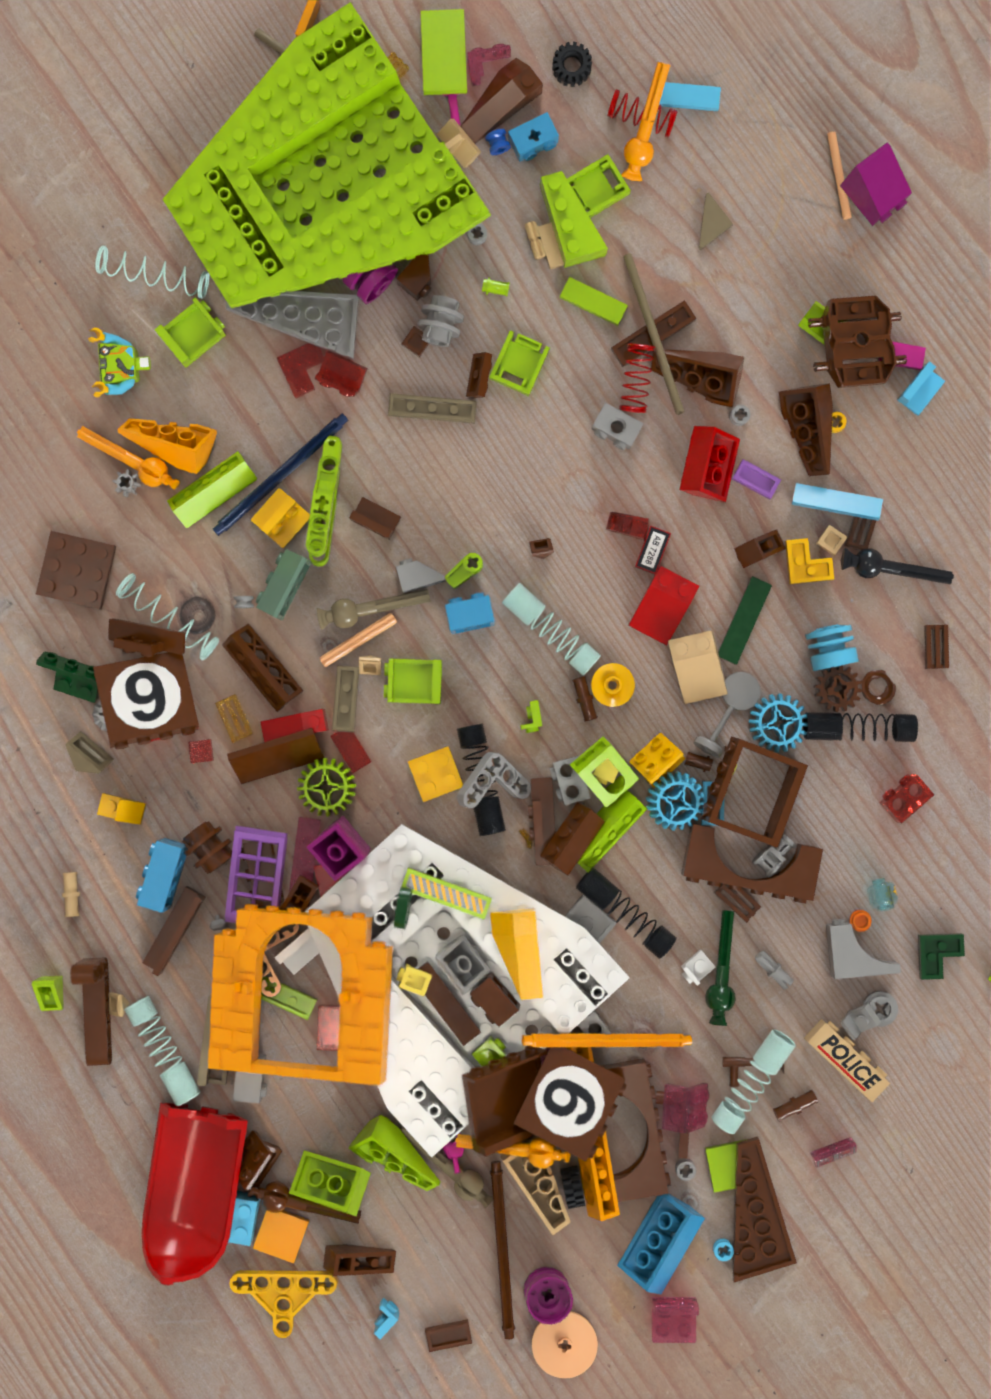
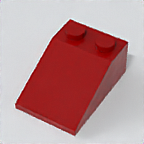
(663, 605)

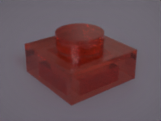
(201, 751)

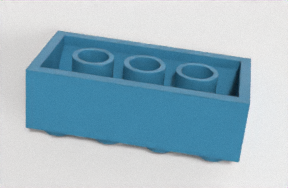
(660, 1243)

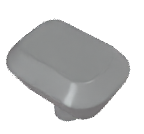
(218, 924)

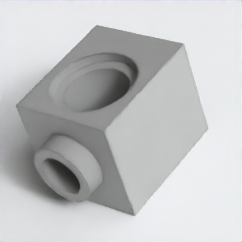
(593, 1018)

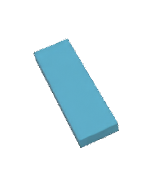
(690, 96)

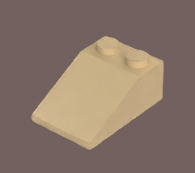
(698, 667)

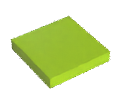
(722, 1165)

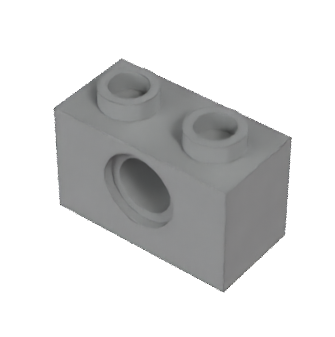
(611, 415)

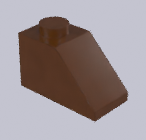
(416, 277)
(759, 548)

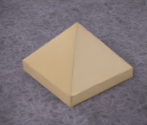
(370, 665)
(117, 1004)

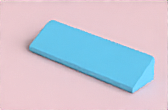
(837, 501)

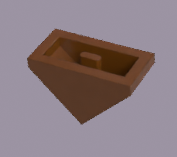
(300, 894)

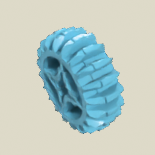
(797, 718)
(672, 809)

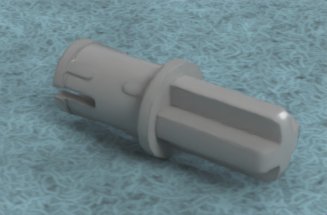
(774, 969)

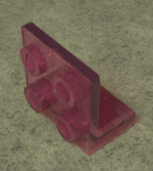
(685, 1107)
(674, 1319)

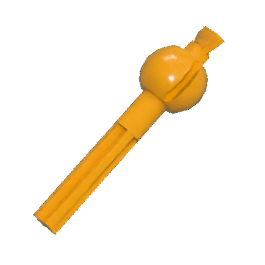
(639, 150)
(151, 471)
(539, 1151)

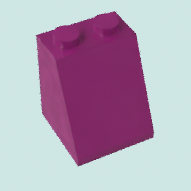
(877, 185)
(339, 848)

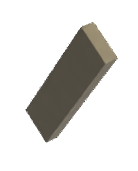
(432, 408)

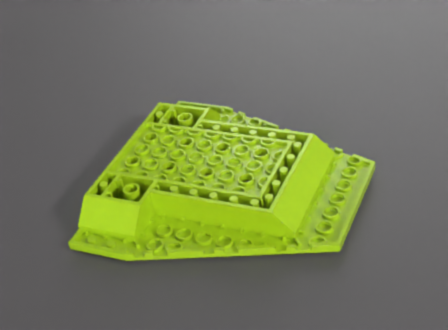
(308, 109)

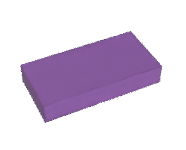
(756, 479)

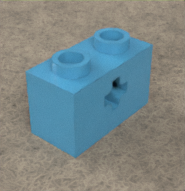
(539, 128)

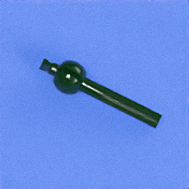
(721, 996)

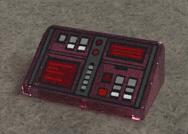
(834, 1152)

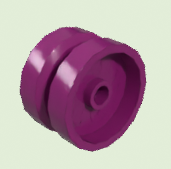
(371, 283)

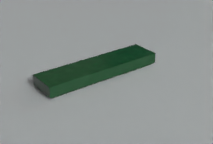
(744, 620)

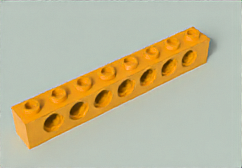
(597, 1172)

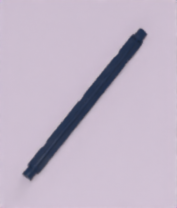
(280, 474)

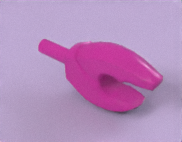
(453, 1153)

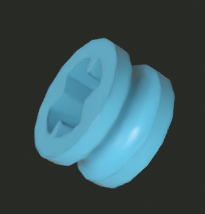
(721, 1243)

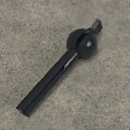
(870, 563)

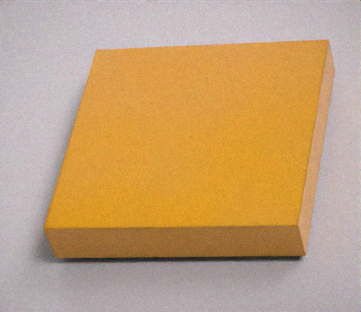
(281, 1235)

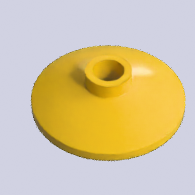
(624, 685)

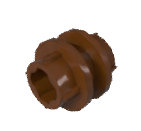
(207, 847)

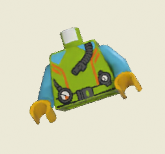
(117, 364)

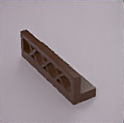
(258, 669)
(173, 930)

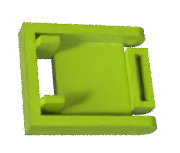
(594, 189)
(520, 360)

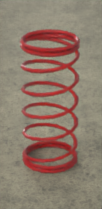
(673, 113)
(631, 346)

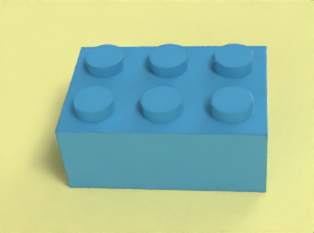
(470, 613)
(162, 875)

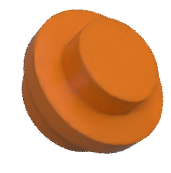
(860, 920)

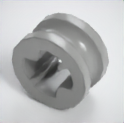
(479, 241)
(735, 410)
(244, 602)
(690, 1174)

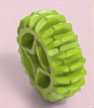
(326, 777)

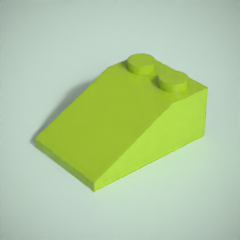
(330, 1183)

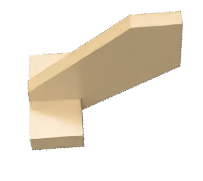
(458, 143)

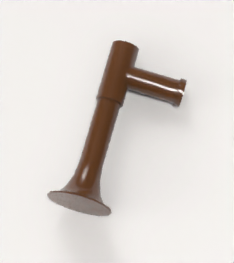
(734, 1063)

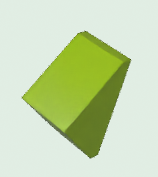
(49, 992)

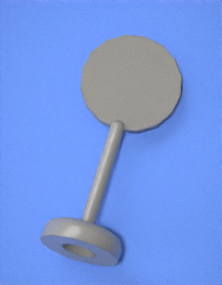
(742, 694)

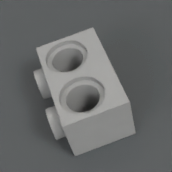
(564, 782)

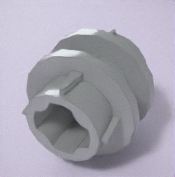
(440, 321)

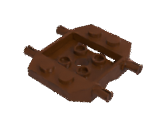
(842, 342)

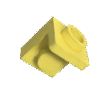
(413, 980)

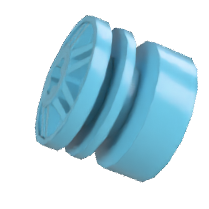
(832, 647)

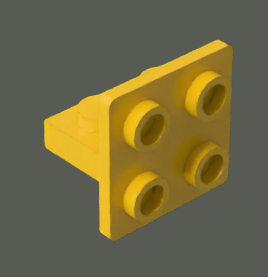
(281, 518)
(657, 759)

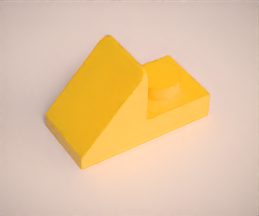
(121, 809)

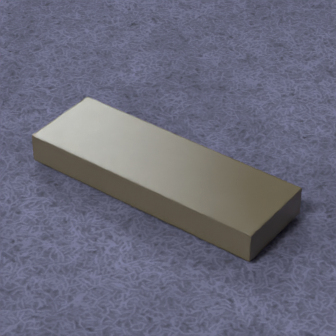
(345, 699)

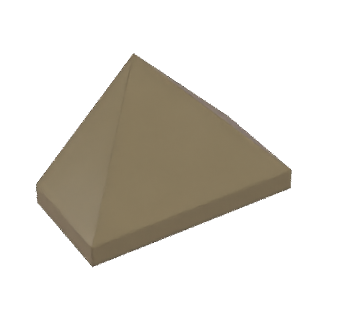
(87, 755)

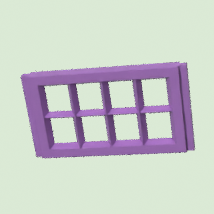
(260, 836)

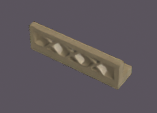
(204, 1073)

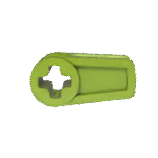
(462, 572)

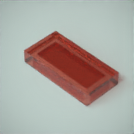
(351, 750)
(328, 1027)

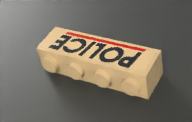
(846, 1060)

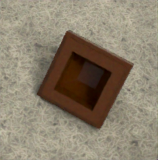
(541, 548)

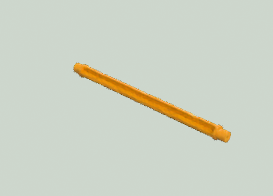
(606, 1040)

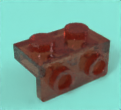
(341, 374)

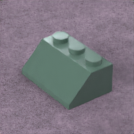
(283, 584)

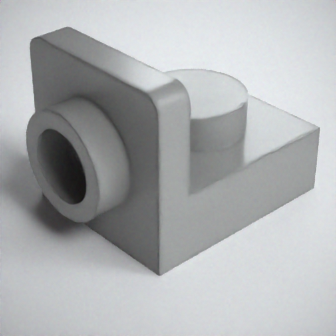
(859, 1020)

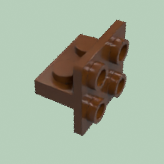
(256, 1160)

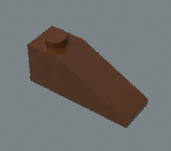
(358, 1260)

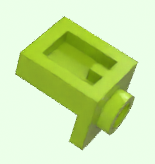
(533, 712)
(489, 1050)

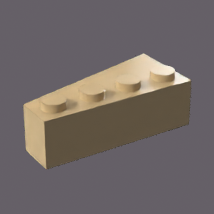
(540, 1189)

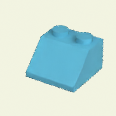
(244, 1219)

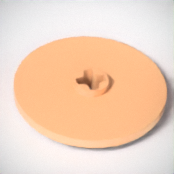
(577, 1355)

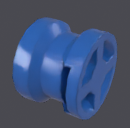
(497, 142)

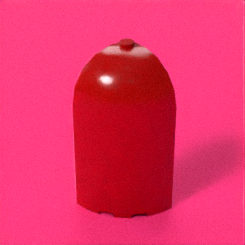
(191, 1191)

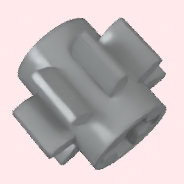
(121, 484)

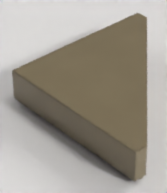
(713, 222)

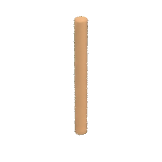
(839, 176)

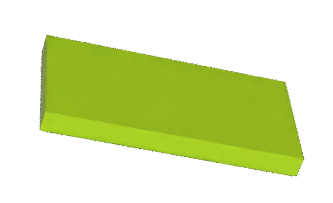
(443, 52)

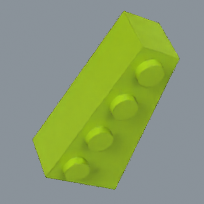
(572, 226)

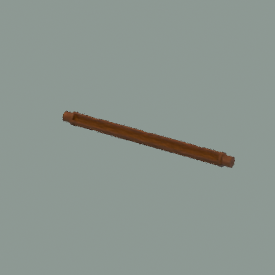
(502, 1250)

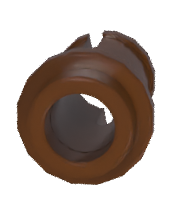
(698, 761)

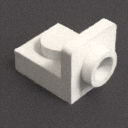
(697, 967)

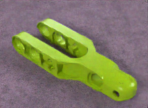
(324, 501)

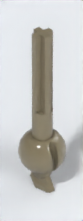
(346, 613)
(467, 1183)

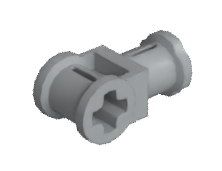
(774, 855)

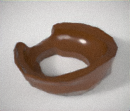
(889, 691)

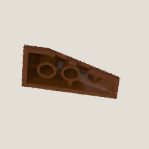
(506, 95)
(707, 373)

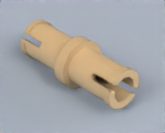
(71, 894)

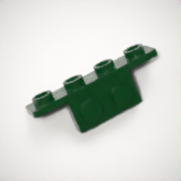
(71, 676)

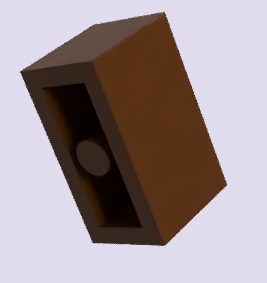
(494, 1000)

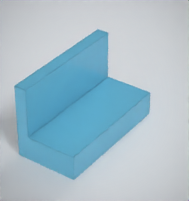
(921, 389)

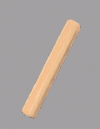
(358, 640)

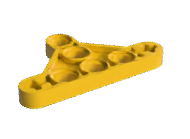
(272, 1293)

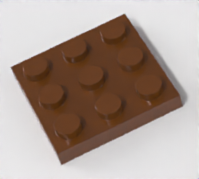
(76, 570)

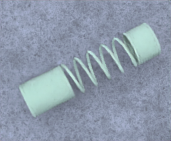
(528, 608)
(768, 1060)
(176, 1078)

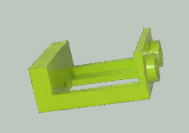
(592, 759)

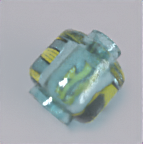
(882, 895)

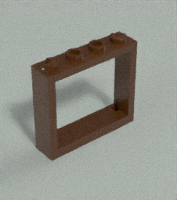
(783, 803)

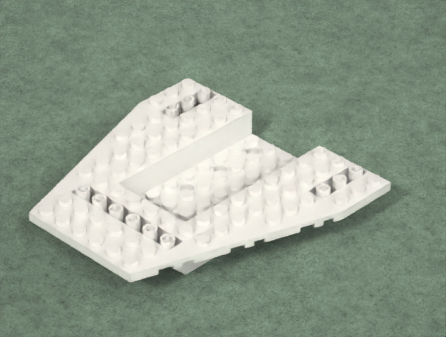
(423, 1052)

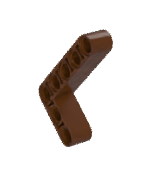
(94, 977)

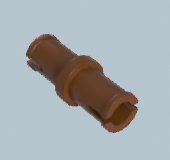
(584, 698)
(795, 1105)

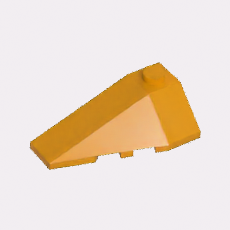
(180, 446)

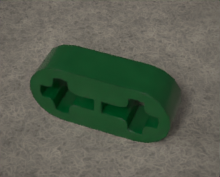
(403, 908)

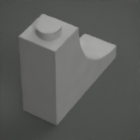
(847, 956)

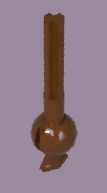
(277, 1197)

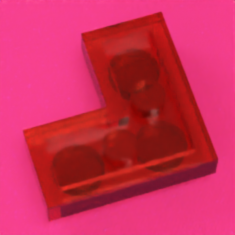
(295, 366)

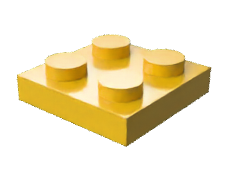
(435, 774)

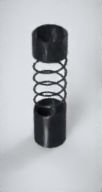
(830, 726)
(488, 811)
(603, 892)

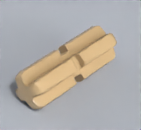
(534, 237)

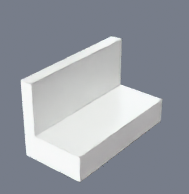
(298, 952)

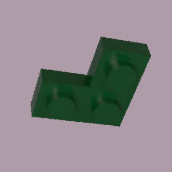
(933, 949)

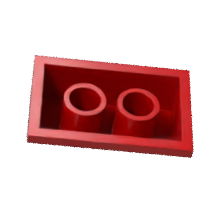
(709, 463)

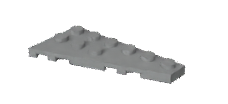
(314, 317)

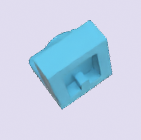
(385, 1322)

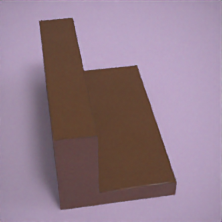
(375, 518)

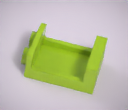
(192, 332)
(413, 681)

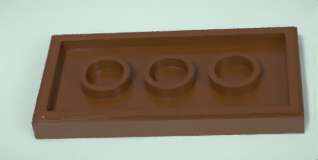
(275, 756)

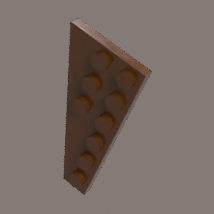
(759, 1227)

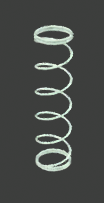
(201, 294)
(204, 653)

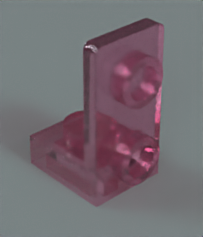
(481, 55)

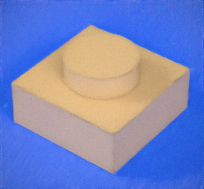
(831, 540)

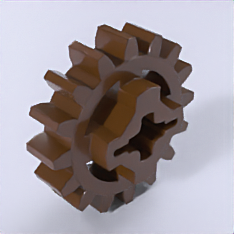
(841, 696)

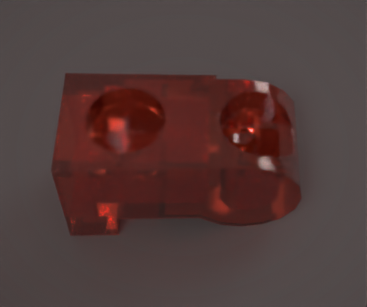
(628, 525)

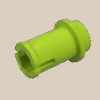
(495, 287)

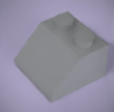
(461, 964)

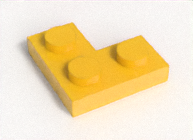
(803, 569)

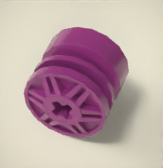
(553, 1306)

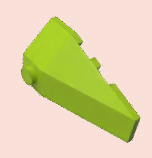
(387, 1145)

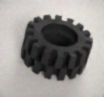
(572, 51)
(572, 1187)

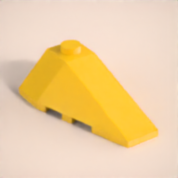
(518, 944)

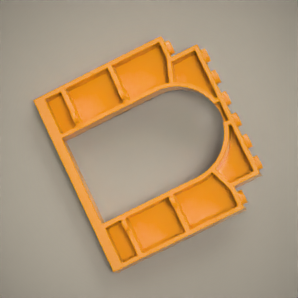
(362, 998)

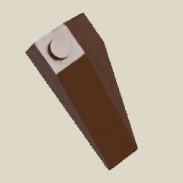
(810, 419)

